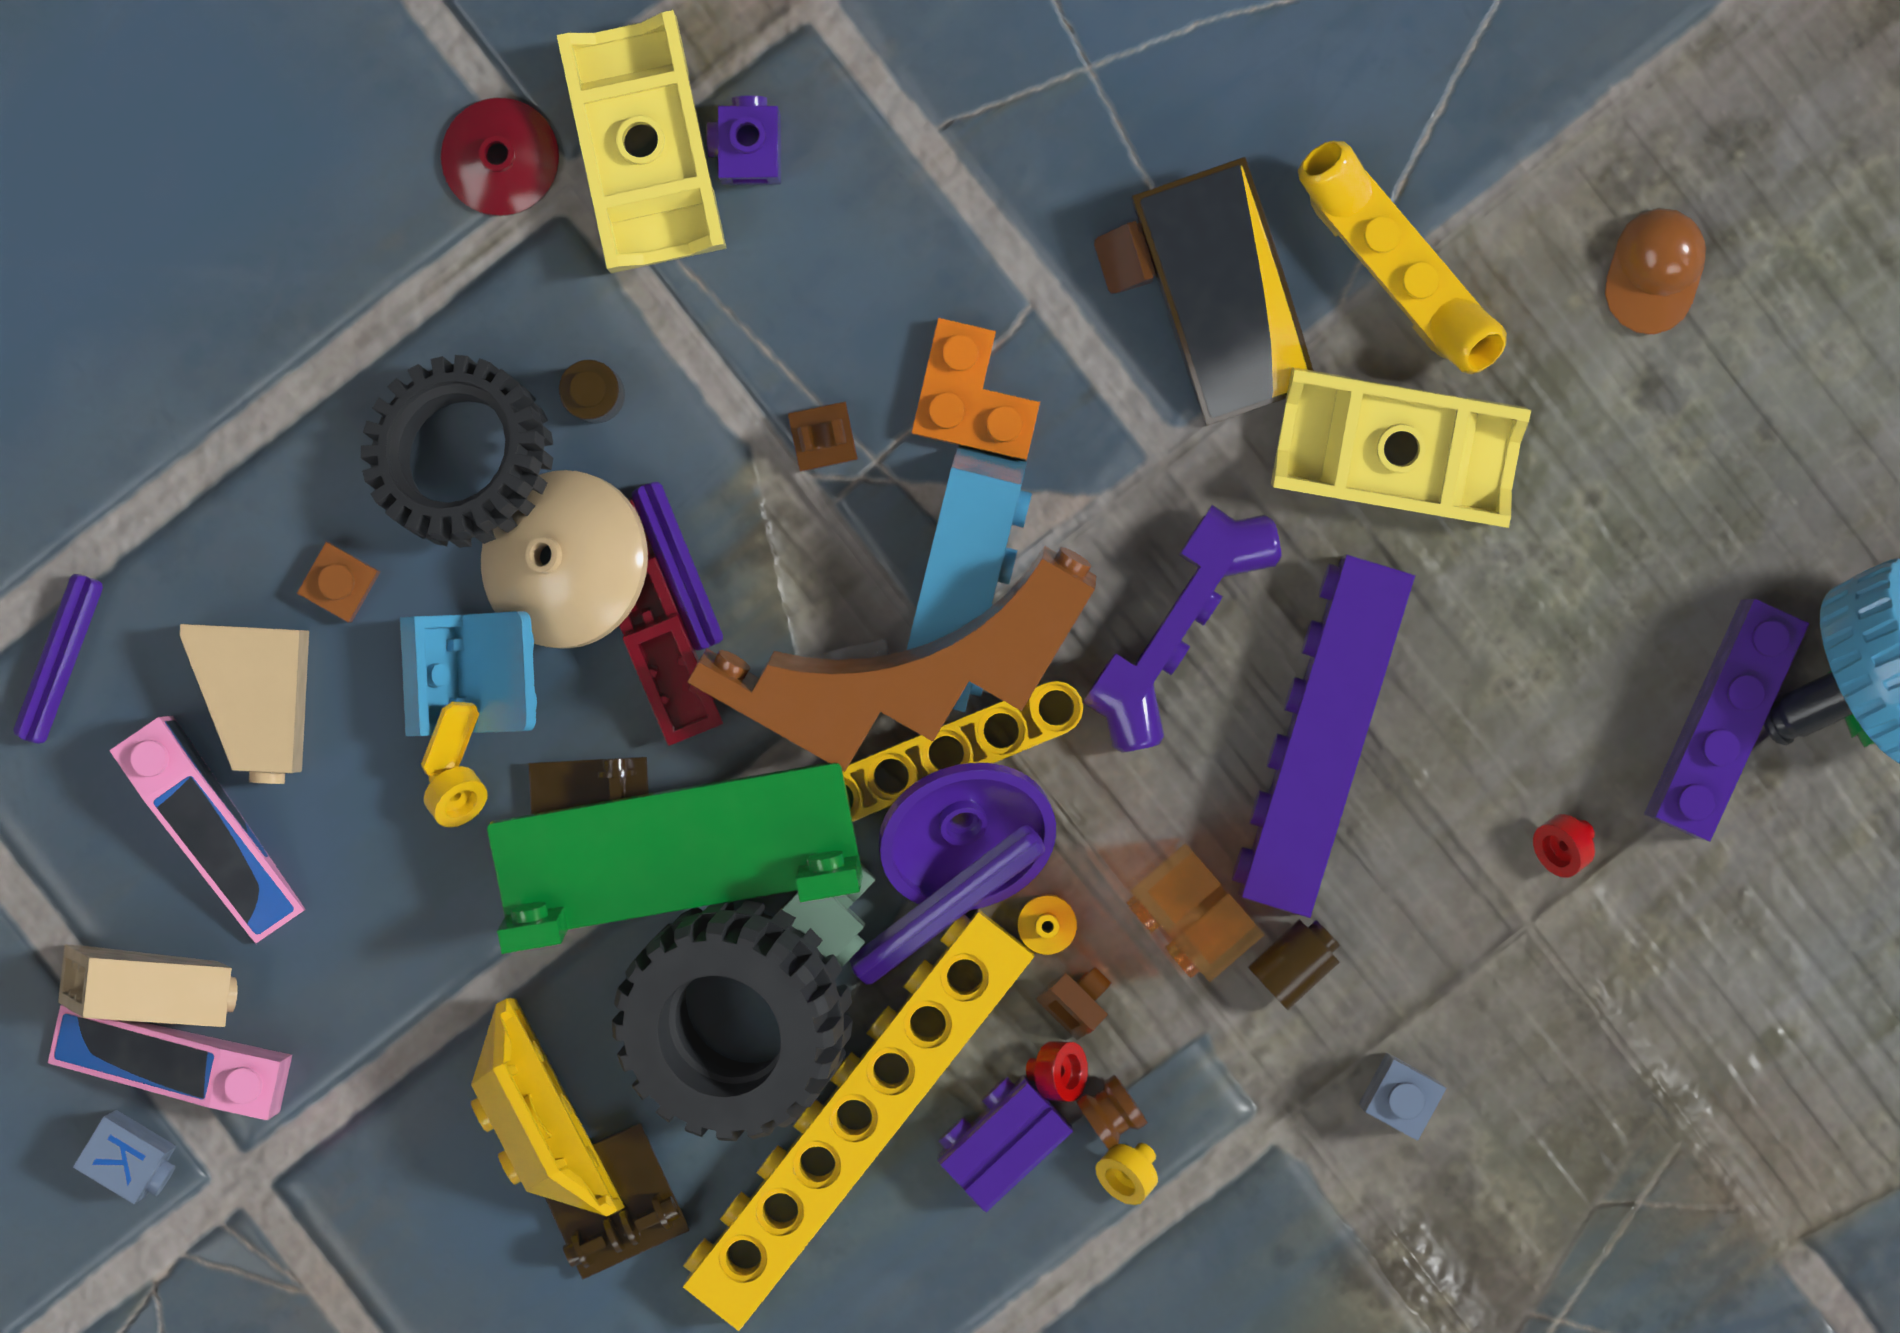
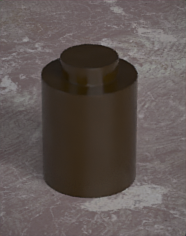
(591, 391)
(1296, 962)

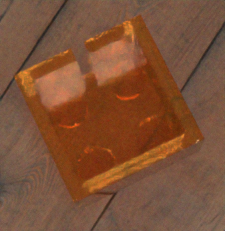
(1194, 911)

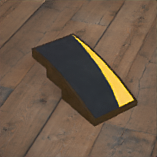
(1223, 289)

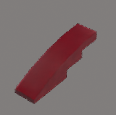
(666, 659)

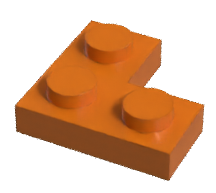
(958, 408)

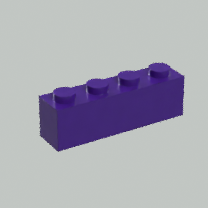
(1726, 718)

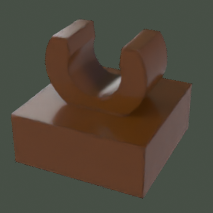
(822, 437)
(1075, 1003)

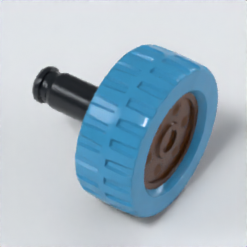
(1864, 654)

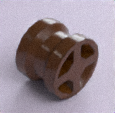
(1111, 1111)

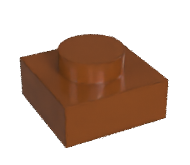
(338, 582)

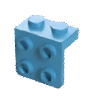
(473, 661)

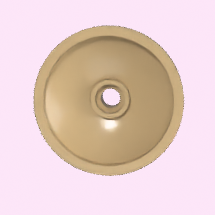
(593, 565)

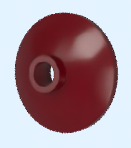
(524, 174)

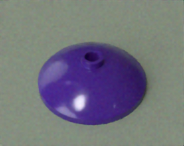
(956, 819)

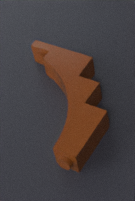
(834, 703)

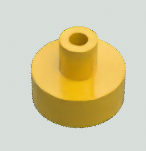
(455, 796)
(1042, 909)
(1128, 1172)

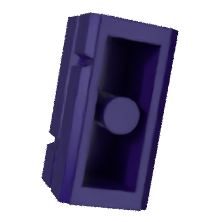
(1003, 1141)

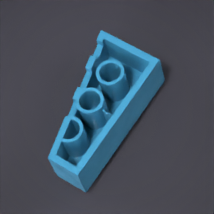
(970, 546)

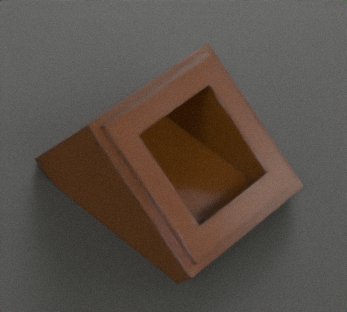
(1124, 258)

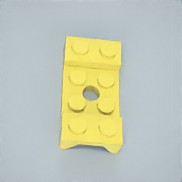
(655, 203)
(1338, 433)

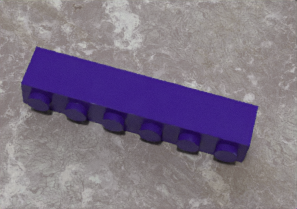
(1324, 736)

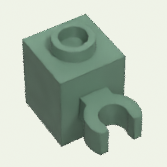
(832, 921)

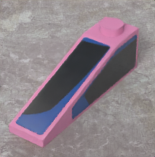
(207, 826)
(173, 1063)

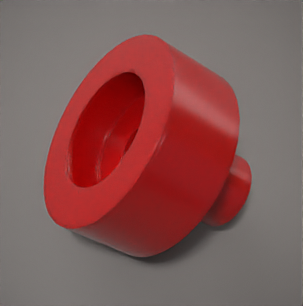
(1564, 845)
(1059, 1071)

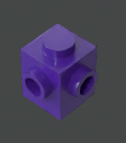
(746, 142)

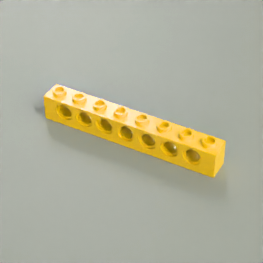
(739, 1291)

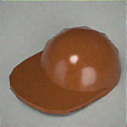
(1655, 271)

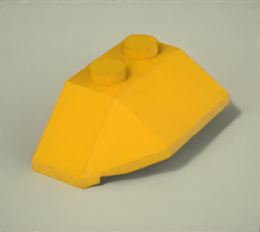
(535, 1119)

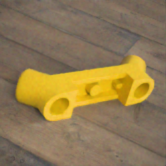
(1400, 258)

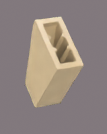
(254, 694)
(146, 987)

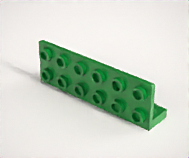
(674, 852)

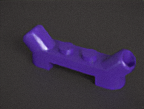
(1219, 550)

